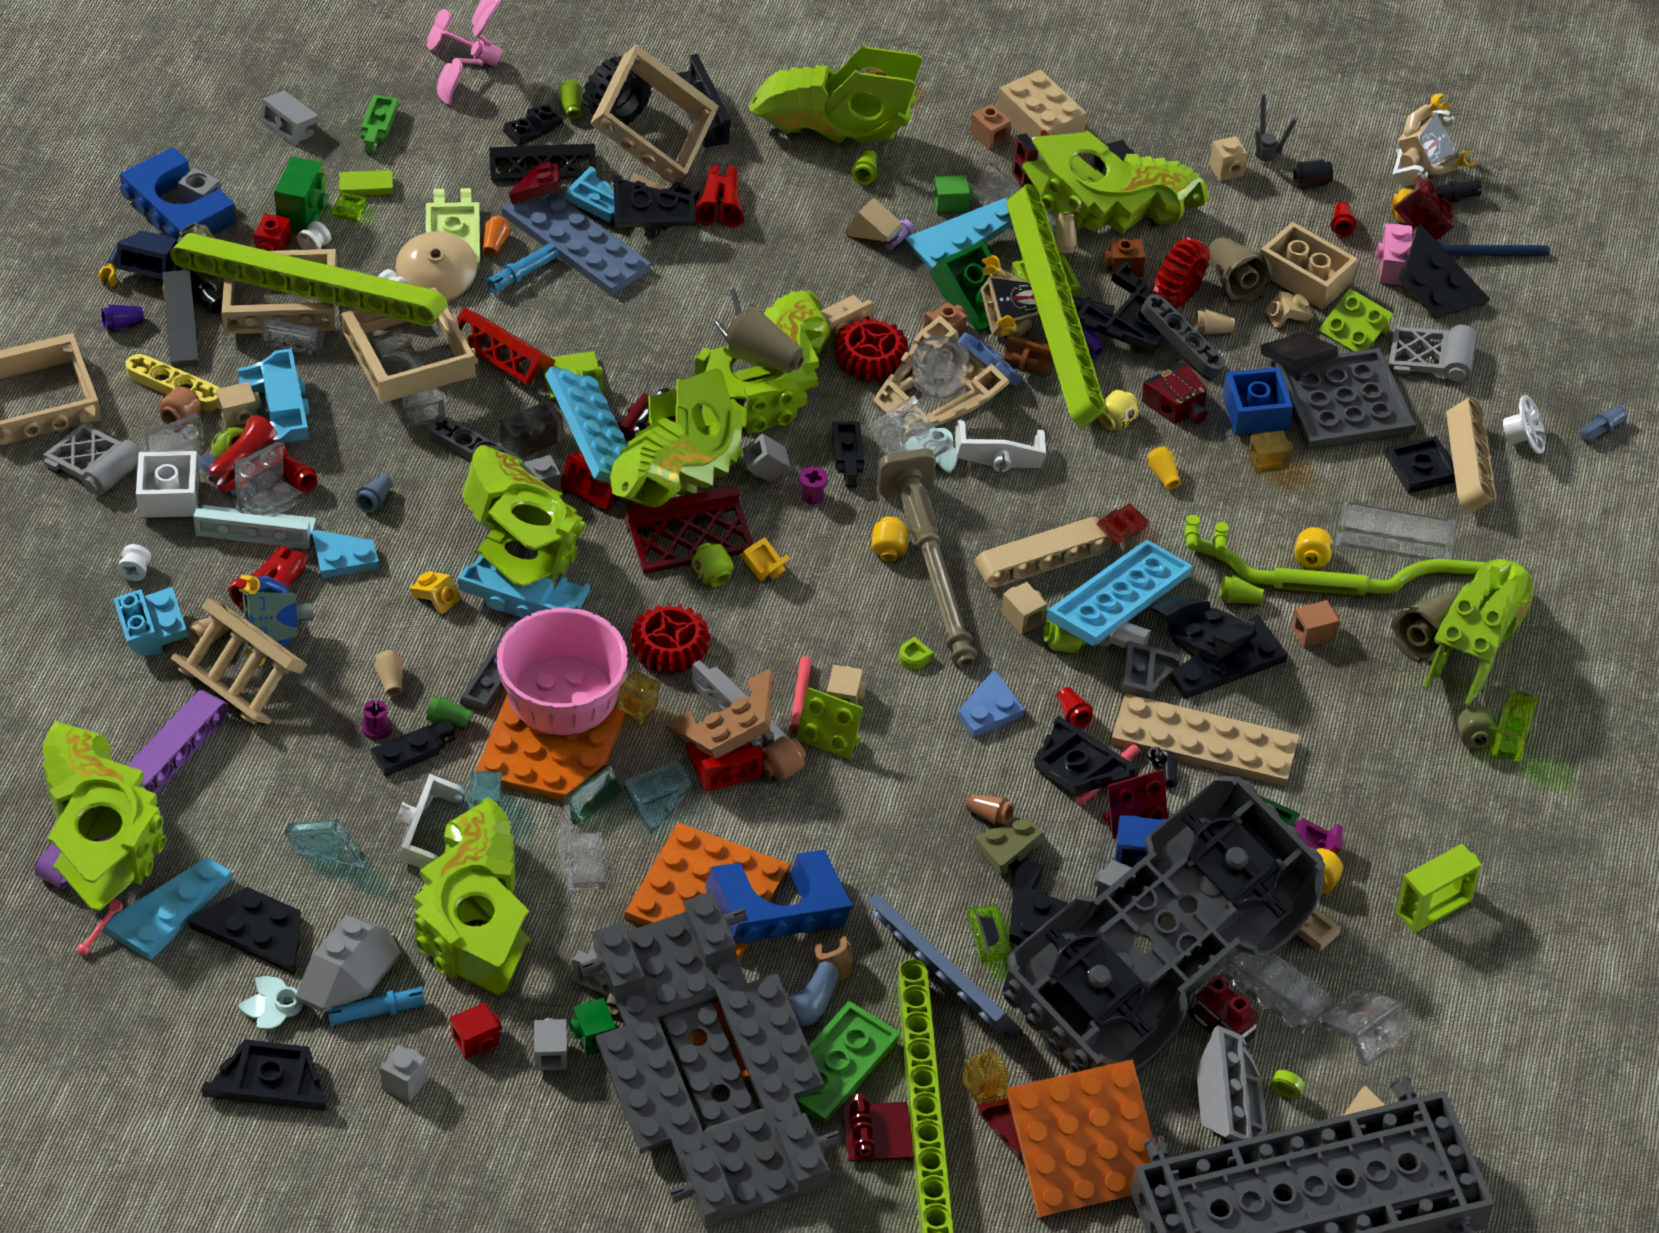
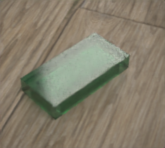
(592, 794)

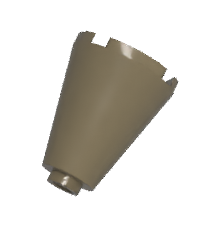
(1240, 269)
(762, 342)
(1419, 624)

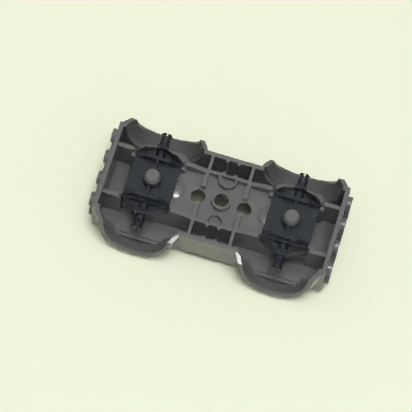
(1115, 1004)

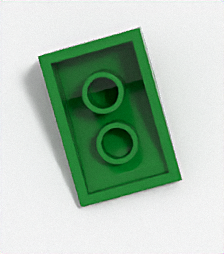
(960, 281)

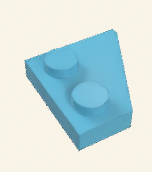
(343, 554)

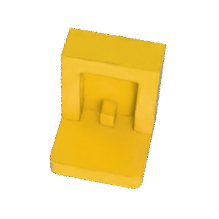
(764, 560)
(437, 588)

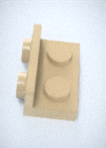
(845, 313)

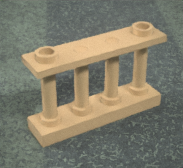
(262, 648)

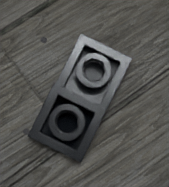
(537, 123)

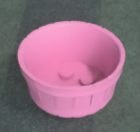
(562, 669)

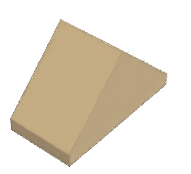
(874, 223)

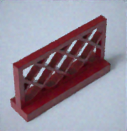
(679, 509)

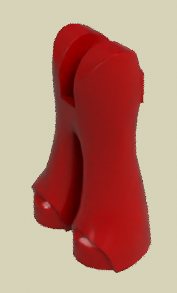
(731, 209)
(256, 436)
(281, 566)

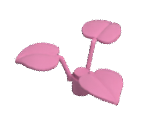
(482, 51)

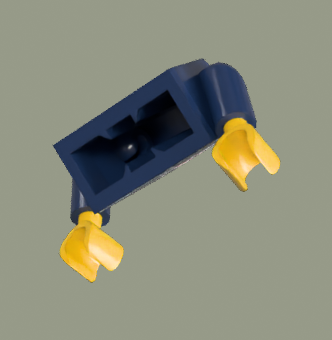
(141, 254)

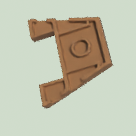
(734, 726)

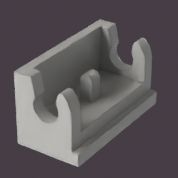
(288, 117)

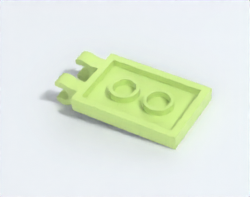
(456, 218)

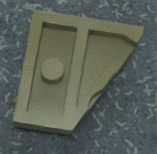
(1009, 843)

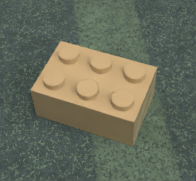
(1040, 104)
(1309, 265)

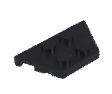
(1437, 278)
(1080, 760)
(255, 926)
(269, 1075)

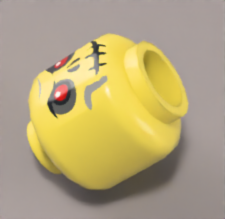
(1120, 410)

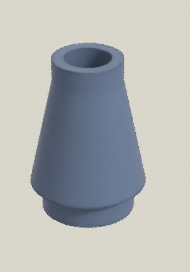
(373, 494)

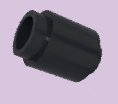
(1313, 173)

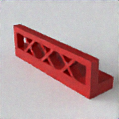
(507, 339)

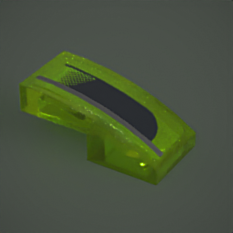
(989, 933)

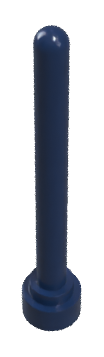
(1496, 250)

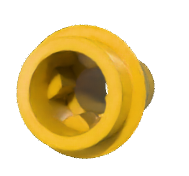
(1163, 465)

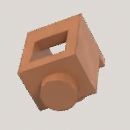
(952, 314)

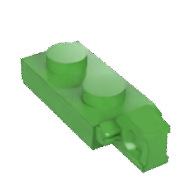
(378, 121)

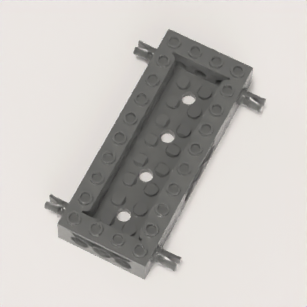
(1436, 1197)

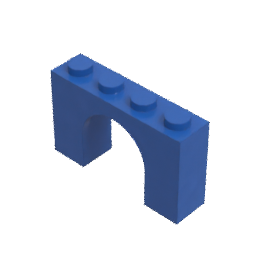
(160, 174)
(822, 896)

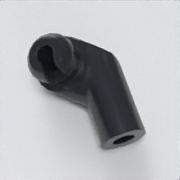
(1162, 760)

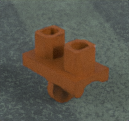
(1028, 355)

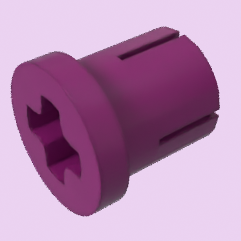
(813, 483)
(380, 716)

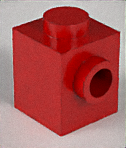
(273, 233)
(475, 1030)

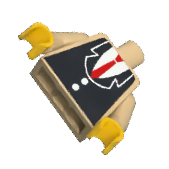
(1427, 142)
(1007, 300)

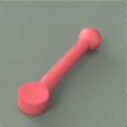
(115, 906)

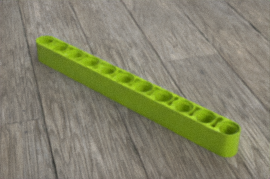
(309, 279)
(1056, 306)
(924, 1098)

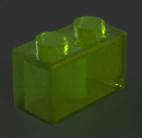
(1515, 725)

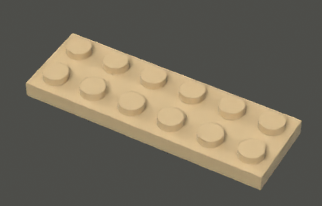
(1206, 739)

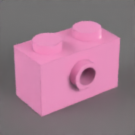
(1392, 252)

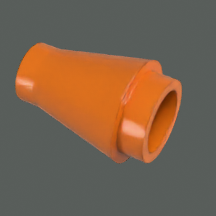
(495, 234)

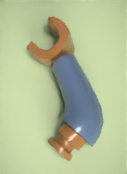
(832, 967)

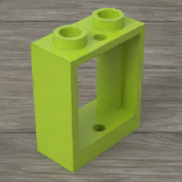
(1438, 888)

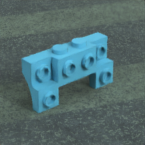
(283, 394)
(503, 595)

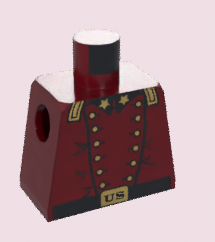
(1176, 394)

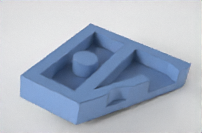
(990, 707)

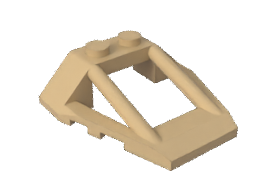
(982, 381)

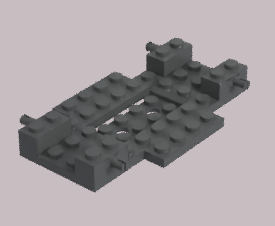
(674, 976)

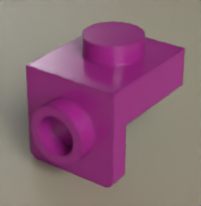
(1318, 838)

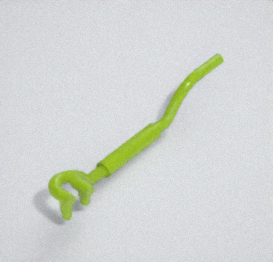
(1316, 580)

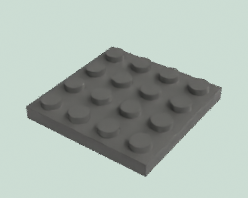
(1347, 399)

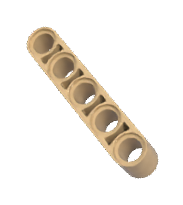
(1470, 455)
(1042, 552)

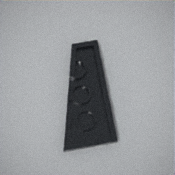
(1256, 655)

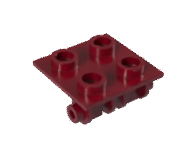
(1137, 796)
(877, 1130)

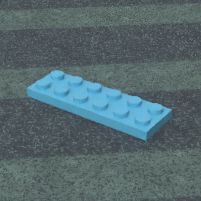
(588, 419)
(1119, 592)

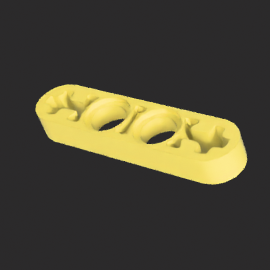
(145, 369)

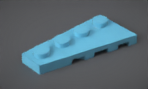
(960, 232)
(165, 911)

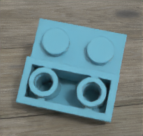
(150, 620)

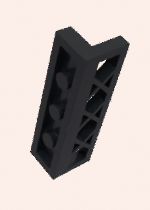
(719, 129)
(540, 152)

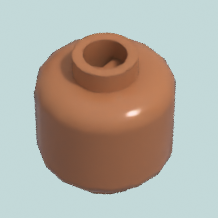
(179, 404)
(783, 758)

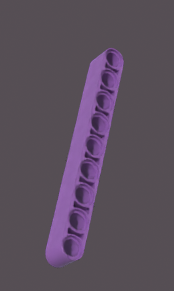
(159, 760)

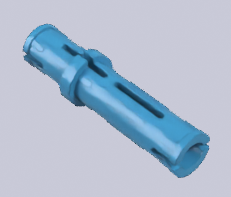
(514, 272)
(376, 1006)

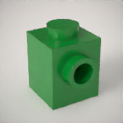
(590, 1020)

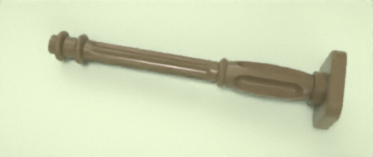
(910, 476)

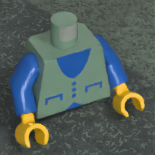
(273, 609)

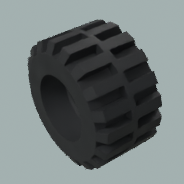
(631, 98)

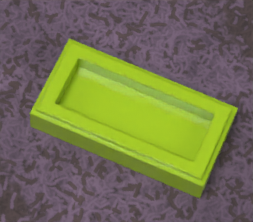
(366, 183)

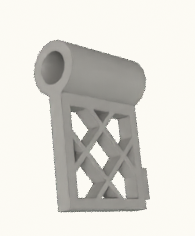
(1455, 355)
(105, 468)

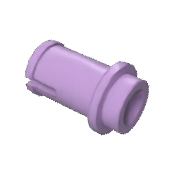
(907, 230)

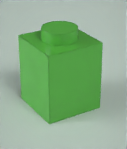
(952, 194)

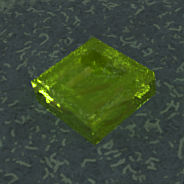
(349, 207)

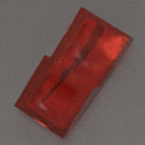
(1123, 523)

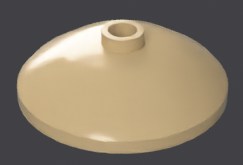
(450, 273)

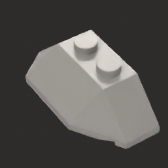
(347, 964)
(1230, 1088)

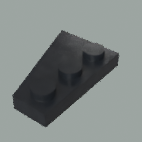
(650, 207)

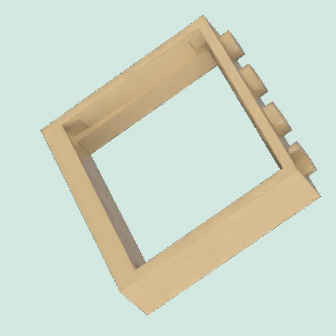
(676, 90)
(251, 317)
(39, 356)
(387, 388)

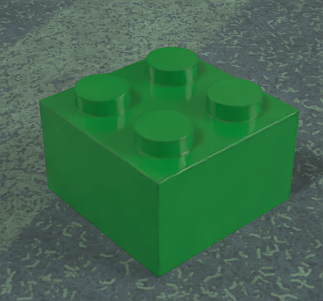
(301, 193)

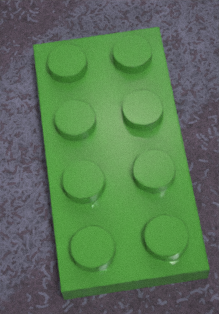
(845, 1057)

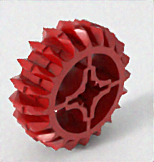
(1182, 271)
(870, 349)
(670, 638)

